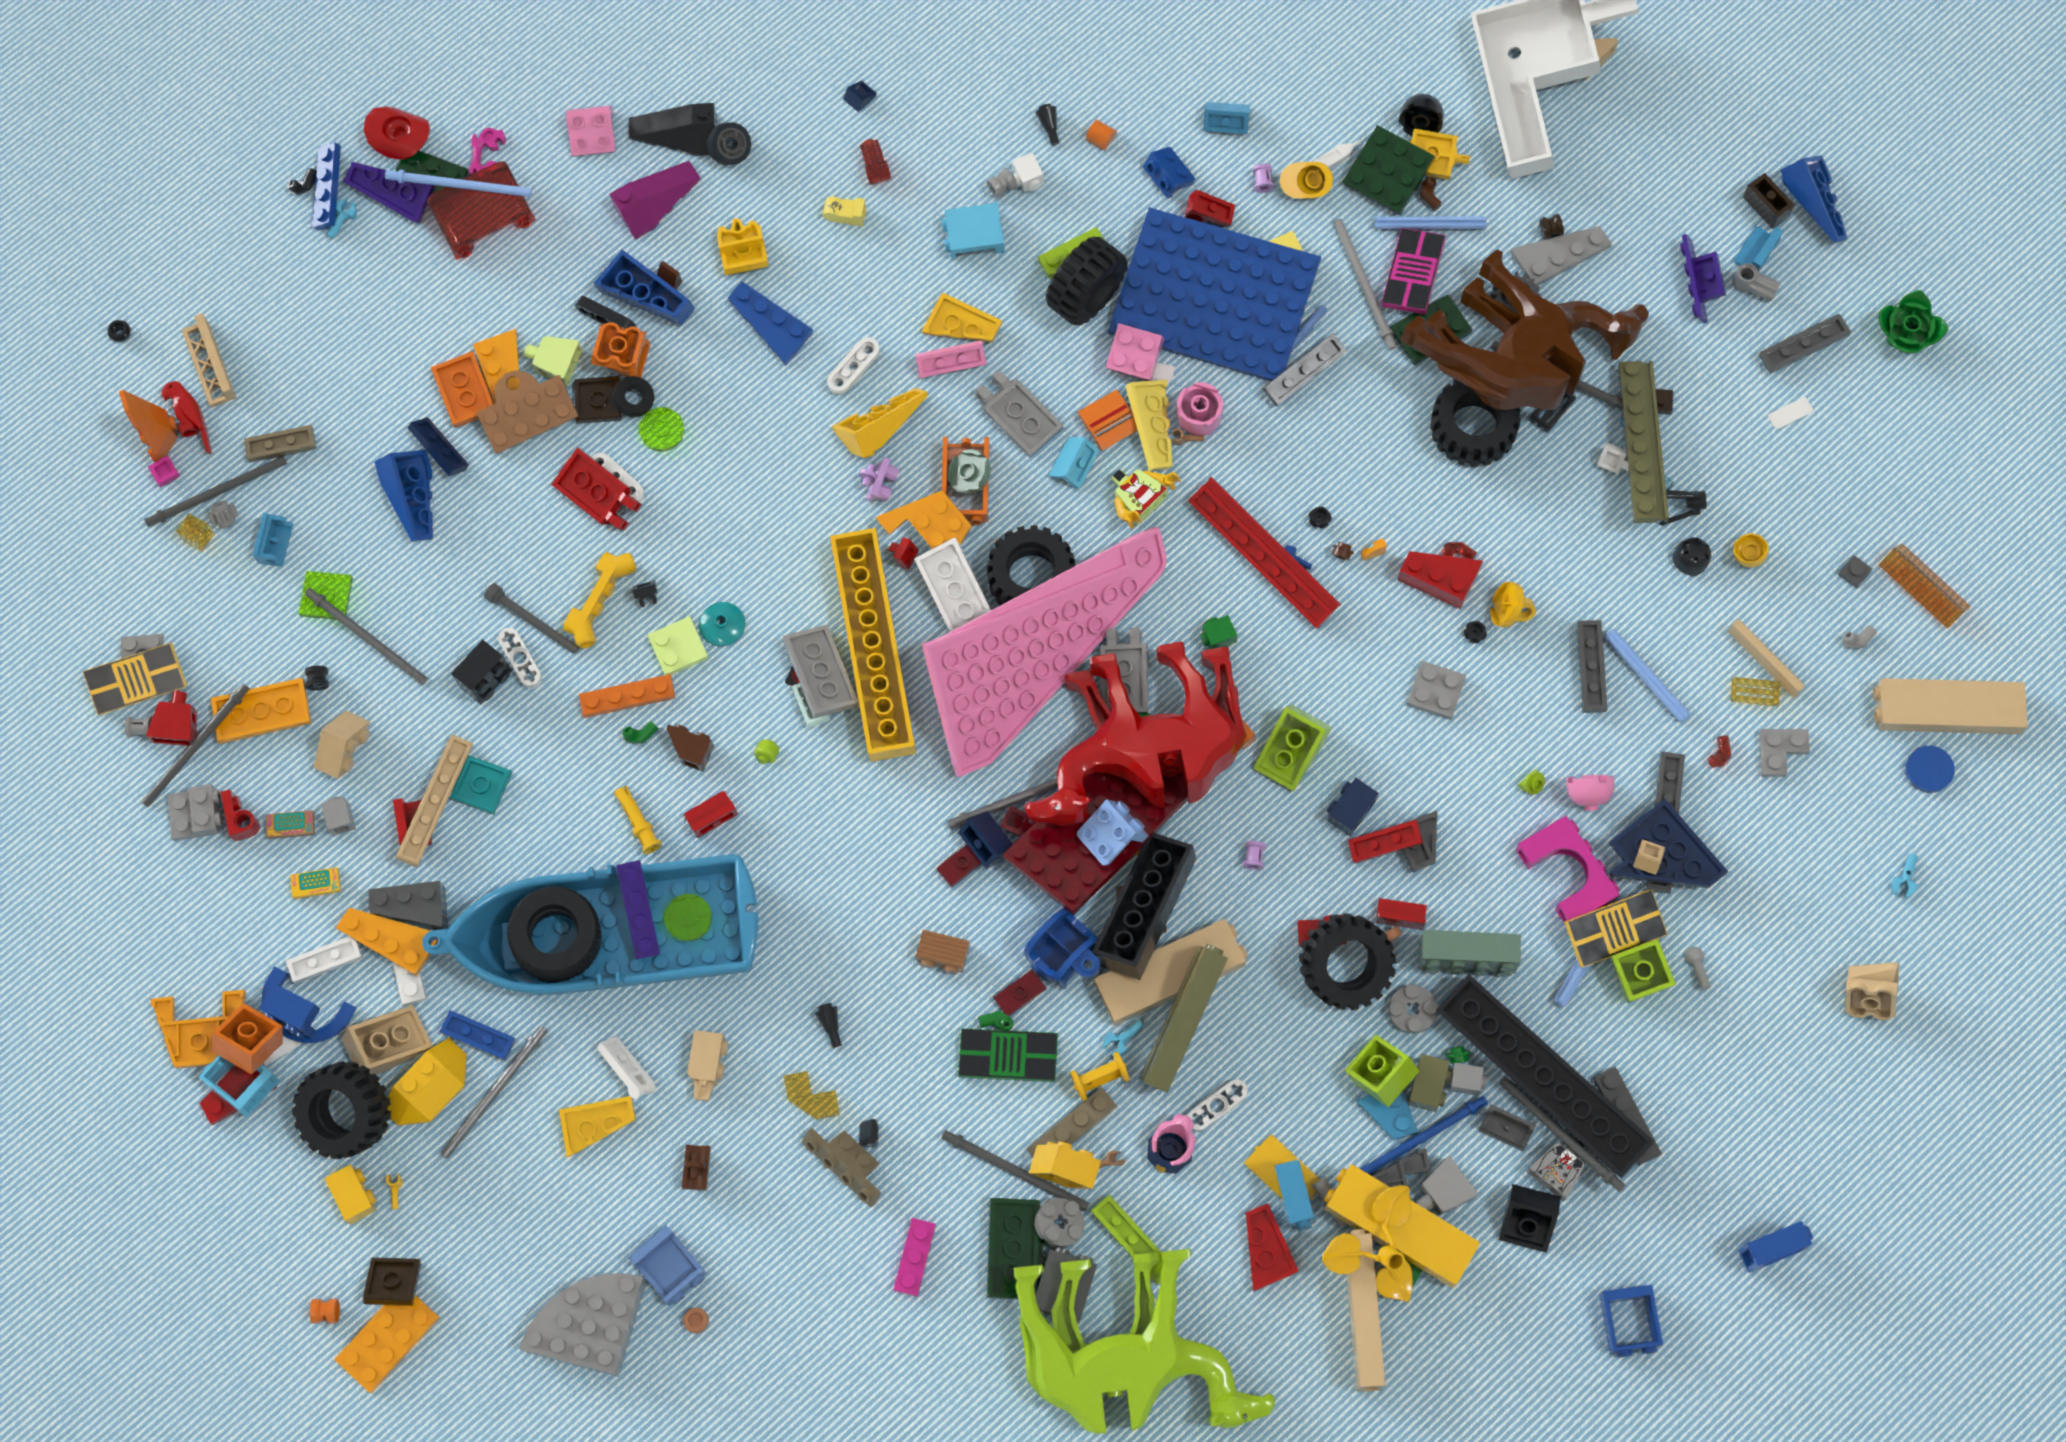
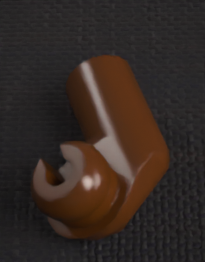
(1427, 193)

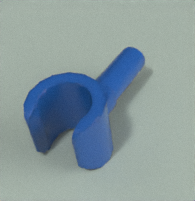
(1292, 550)

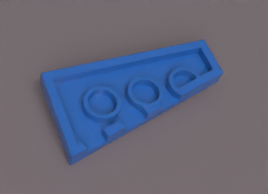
(775, 325)

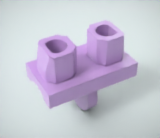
(883, 471)

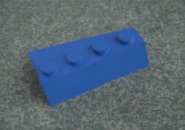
(640, 287)

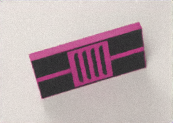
(1413, 271)

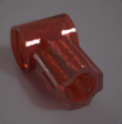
(876, 167)

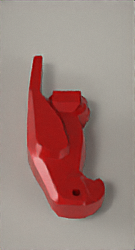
(187, 412)

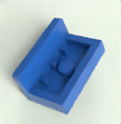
(1168, 171)

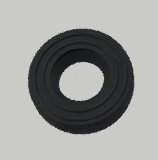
(638, 384)

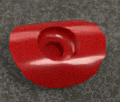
(395, 132)

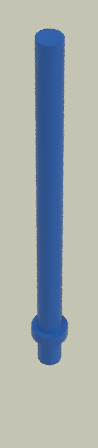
(1469, 1108)

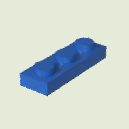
(477, 1035)

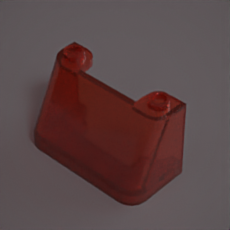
(473, 214)

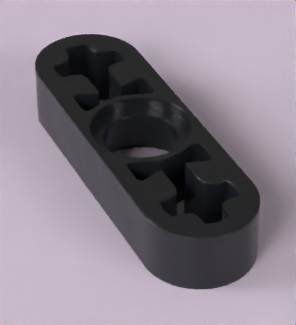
(601, 313)

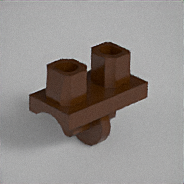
(696, 1167)

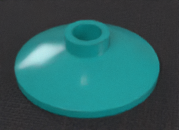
(725, 633)

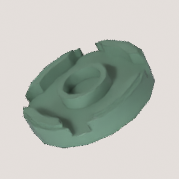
(968, 472)

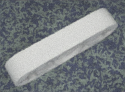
(513, 652)
(1198, 1111)

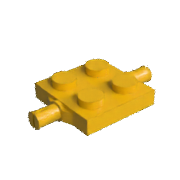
(1443, 148)

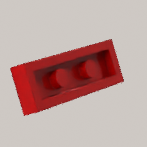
(1385, 841)

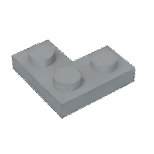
(1775, 746)

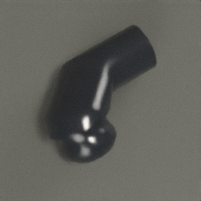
(299, 187)

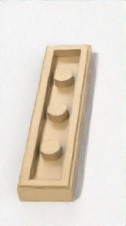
(1766, 658)

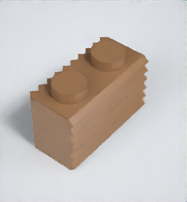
(942, 951)

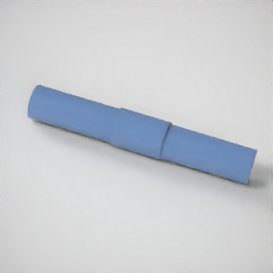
(1309, 325)

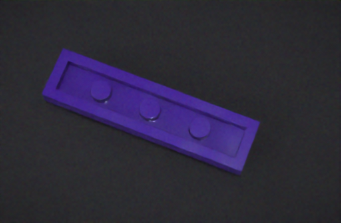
(638, 909)

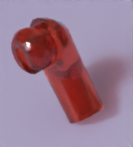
(1458, 548)

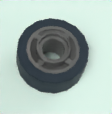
(717, 143)

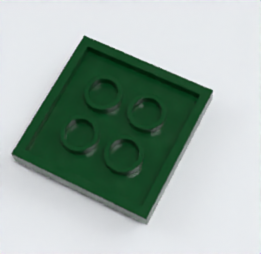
(1388, 170)

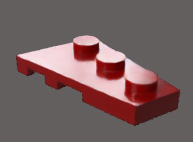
(234, 1084)
(1267, 1249)

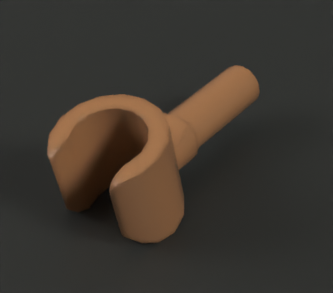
(1185, 437)
(1111, 1160)

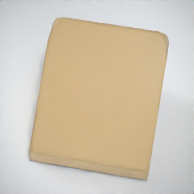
(1649, 857)

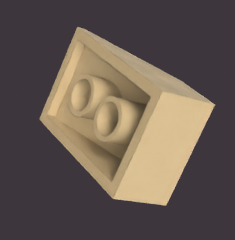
(387, 1040)

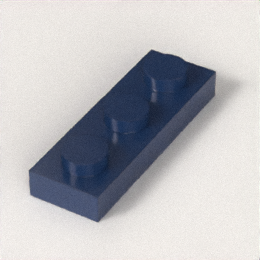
(438, 446)

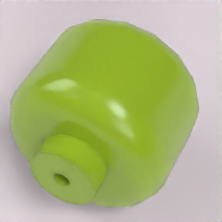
(766, 751)

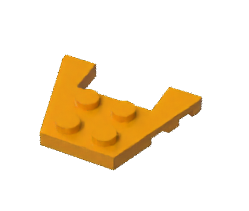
(932, 516)
(191, 1039)

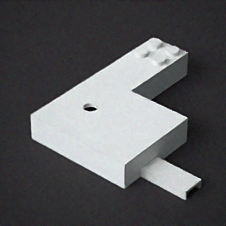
(1554, 50)

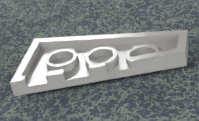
(1558, 254)

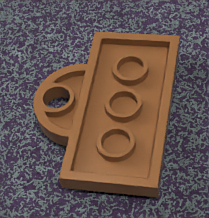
(526, 410)

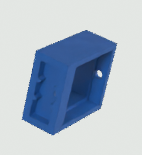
(1776, 1246)
(1626, 1294)

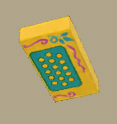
(315, 883)

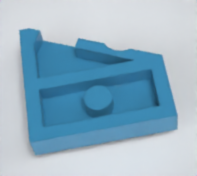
(1395, 1119)

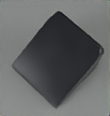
(869, 1133)

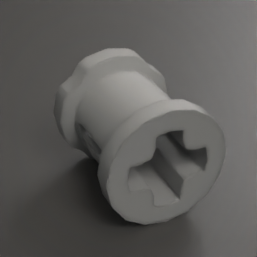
(137, 726)

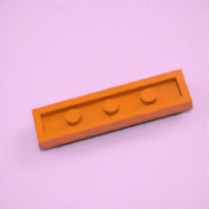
(627, 696)

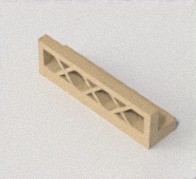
(214, 358)

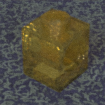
(195, 532)

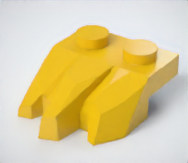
(742, 247)

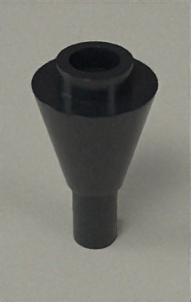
(1048, 117)
(829, 1020)

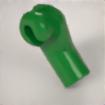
(639, 736)
(996, 1019)

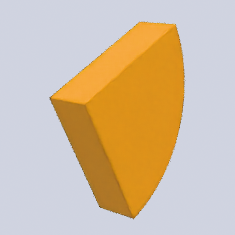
(1378, 549)

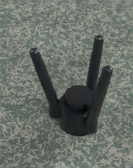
(1694, 499)

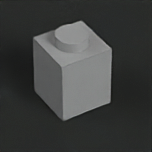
(338, 815)
(1467, 1079)

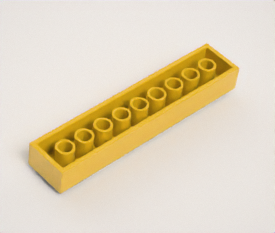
(872, 645)

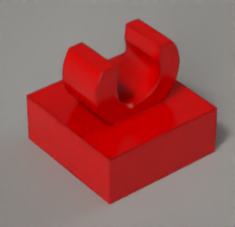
(904, 552)

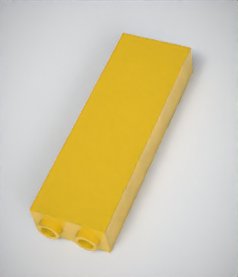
(1424, 1237)

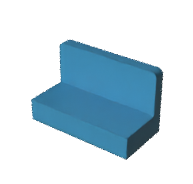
(1226, 118)
(1758, 247)

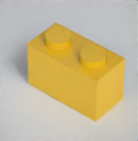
(351, 1194)

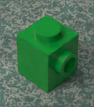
(1218, 633)

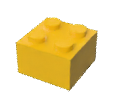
(1065, 1166)

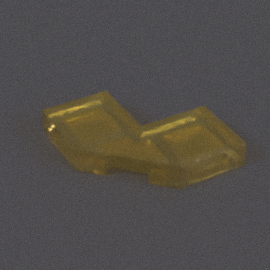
(816, 1105)

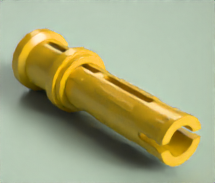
(642, 829)

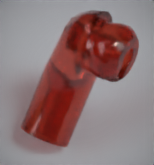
(1723, 754)

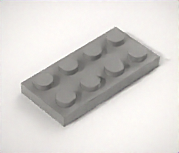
(820, 671)

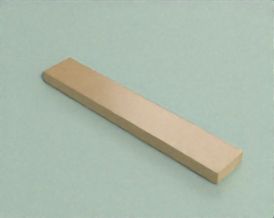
(434, 801)

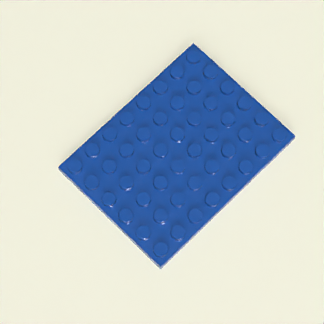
(1216, 294)

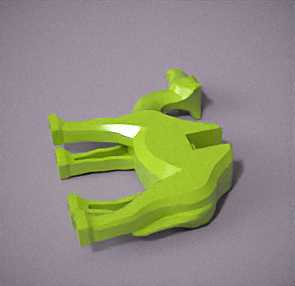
(1137, 1362)

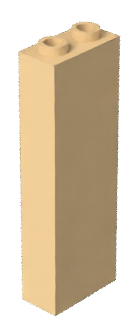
(1950, 706)
(1165, 971)
(1365, 1320)

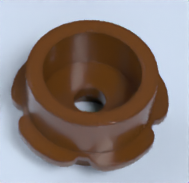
(1342, 551)

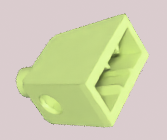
(555, 357)

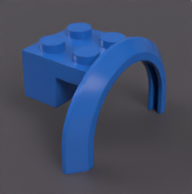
(298, 1013)

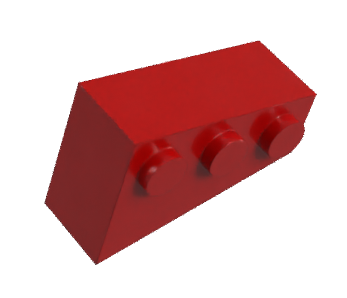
(1440, 576)

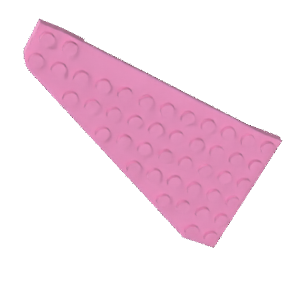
(1015, 657)

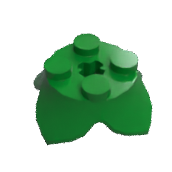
(1916, 311)

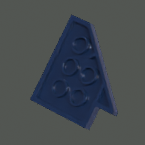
(1685, 856)

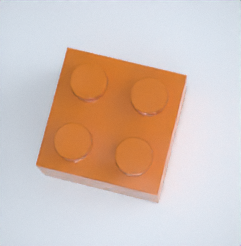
(247, 1038)

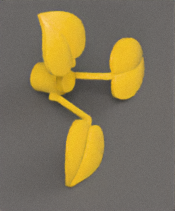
(1343, 1252)

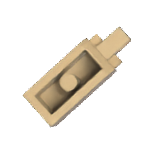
(705, 1062)

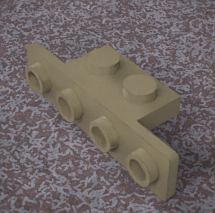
(847, 1161)

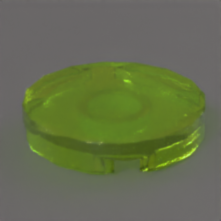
(661, 429)
(688, 917)

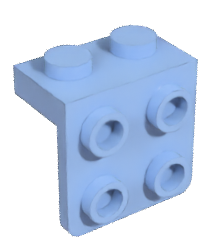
(1110, 831)

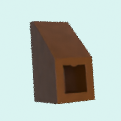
(691, 748)

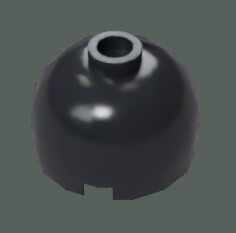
(1421, 113)

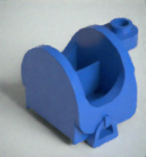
(1062, 949)

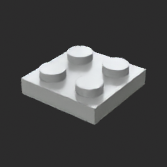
(1436, 690)

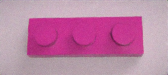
(914, 1257)

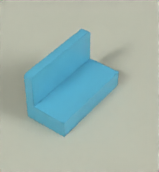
(1074, 461)

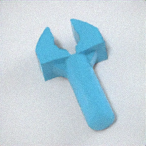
(351, 213)
(1906, 877)
(1123, 1037)

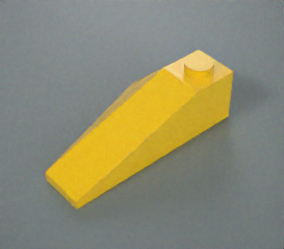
(872, 430)

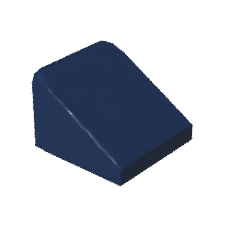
(859, 95)

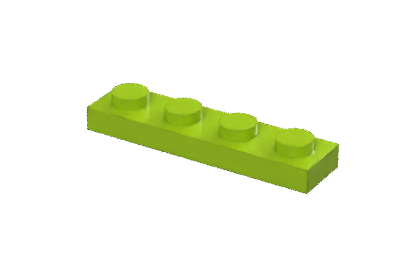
(1126, 1231)

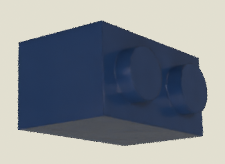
(1352, 806)
(985, 839)

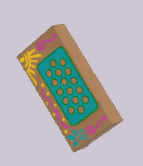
(290, 824)

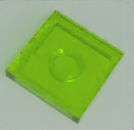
(332, 585)

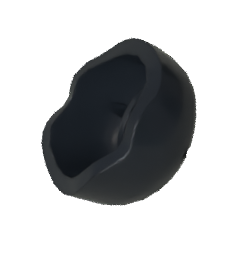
(1695, 550)

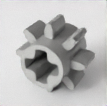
(223, 514)

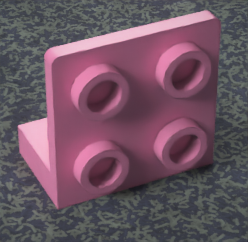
(590, 130)

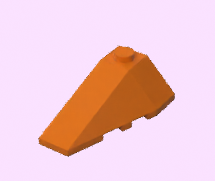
(152, 423)

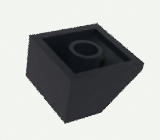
(1529, 1218)

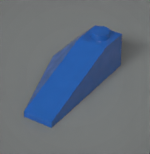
(1809, 184)
(407, 485)

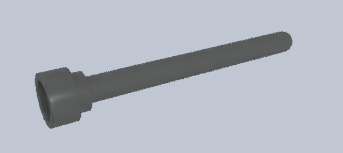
(495, 594)

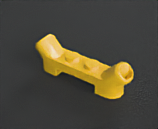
(609, 569)

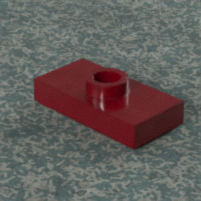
(959, 866)
(1019, 993)

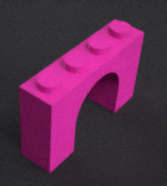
(1564, 839)

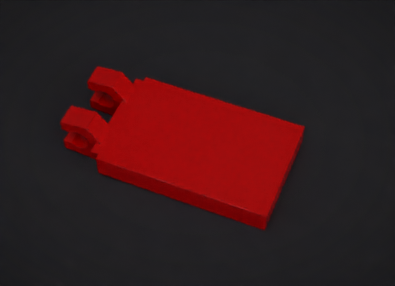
(595, 489)

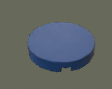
(1930, 769)

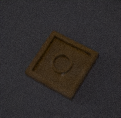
(595, 400)
(391, 1281)

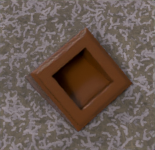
(669, 275)

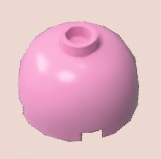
(1590, 790)

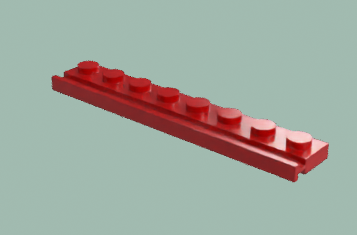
(1264, 553)

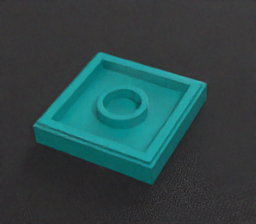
(481, 785)

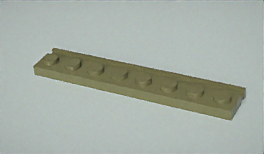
(1643, 442)

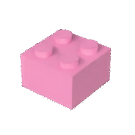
(1135, 352)

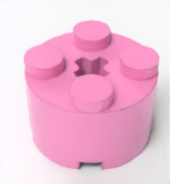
(1199, 421)

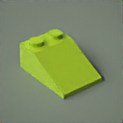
(1292, 747)

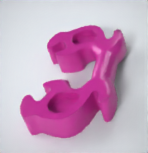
(490, 138)

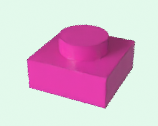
(164, 471)

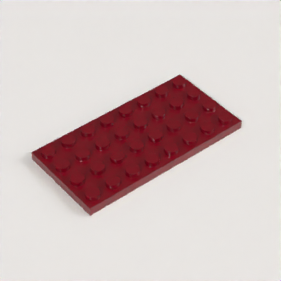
(1062, 863)

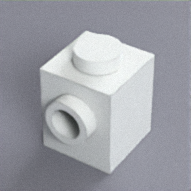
(1027, 173)

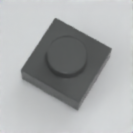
(1855, 571)

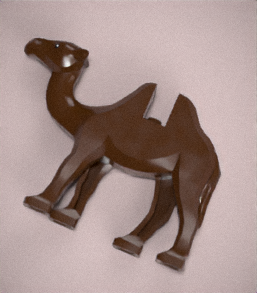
(1537, 350)

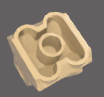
(1872, 990)

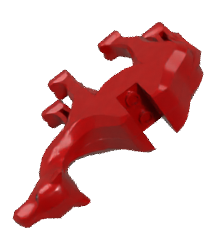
(1151, 746)

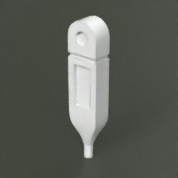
(1337, 154)

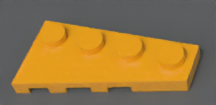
(387, 937)

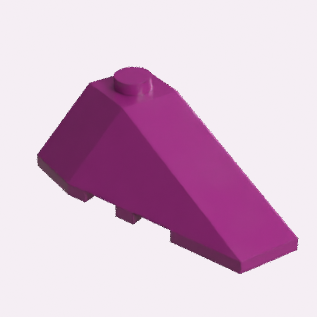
(651, 197)

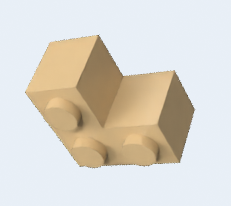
(339, 742)

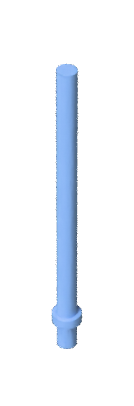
(402, 177)

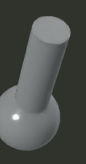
(1695, 956)

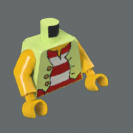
(1141, 493)

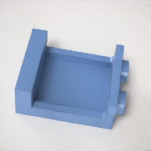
(668, 1266)

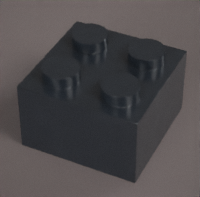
(482, 672)

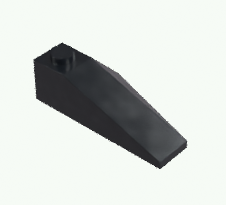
(676, 128)

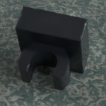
(645, 590)

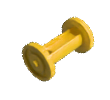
(1099, 1076)

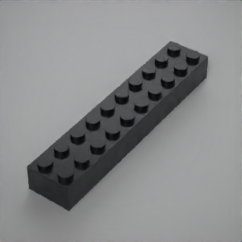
(1545, 1076)

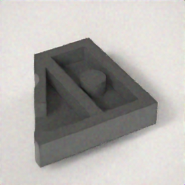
(1424, 854)

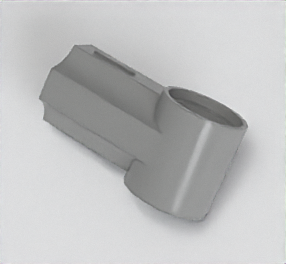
(1757, 283)

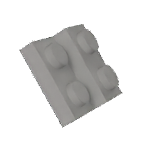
(195, 813)

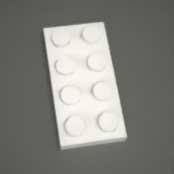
(952, 584)

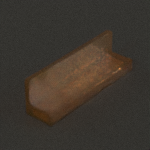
(1924, 585)

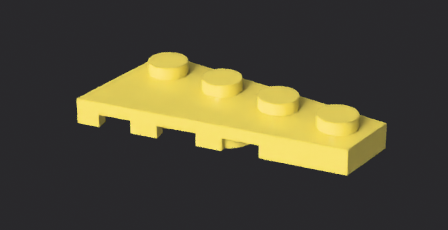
(1150, 414)

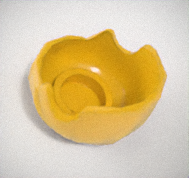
(1751, 550)

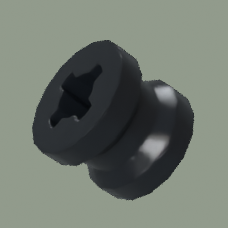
(316, 678)

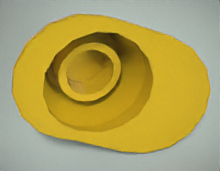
(1306, 180)

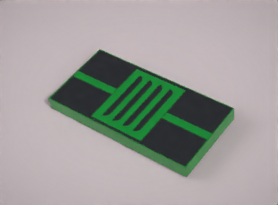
(1008, 1055)

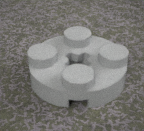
(1412, 995)
(1051, 1233)

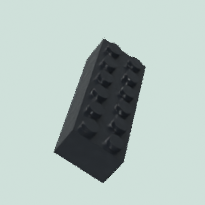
(1144, 905)

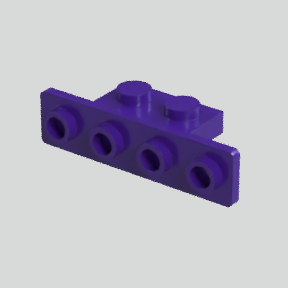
(1704, 276)

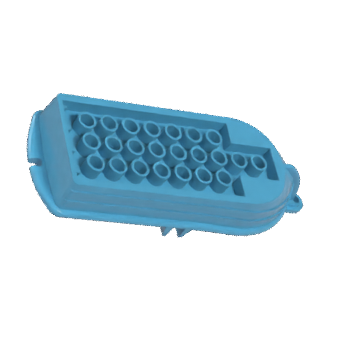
(482, 946)

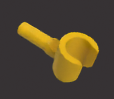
(394, 1189)

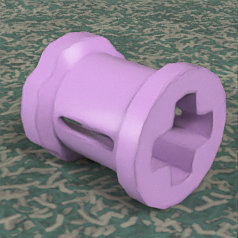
(1263, 178)
(1254, 855)

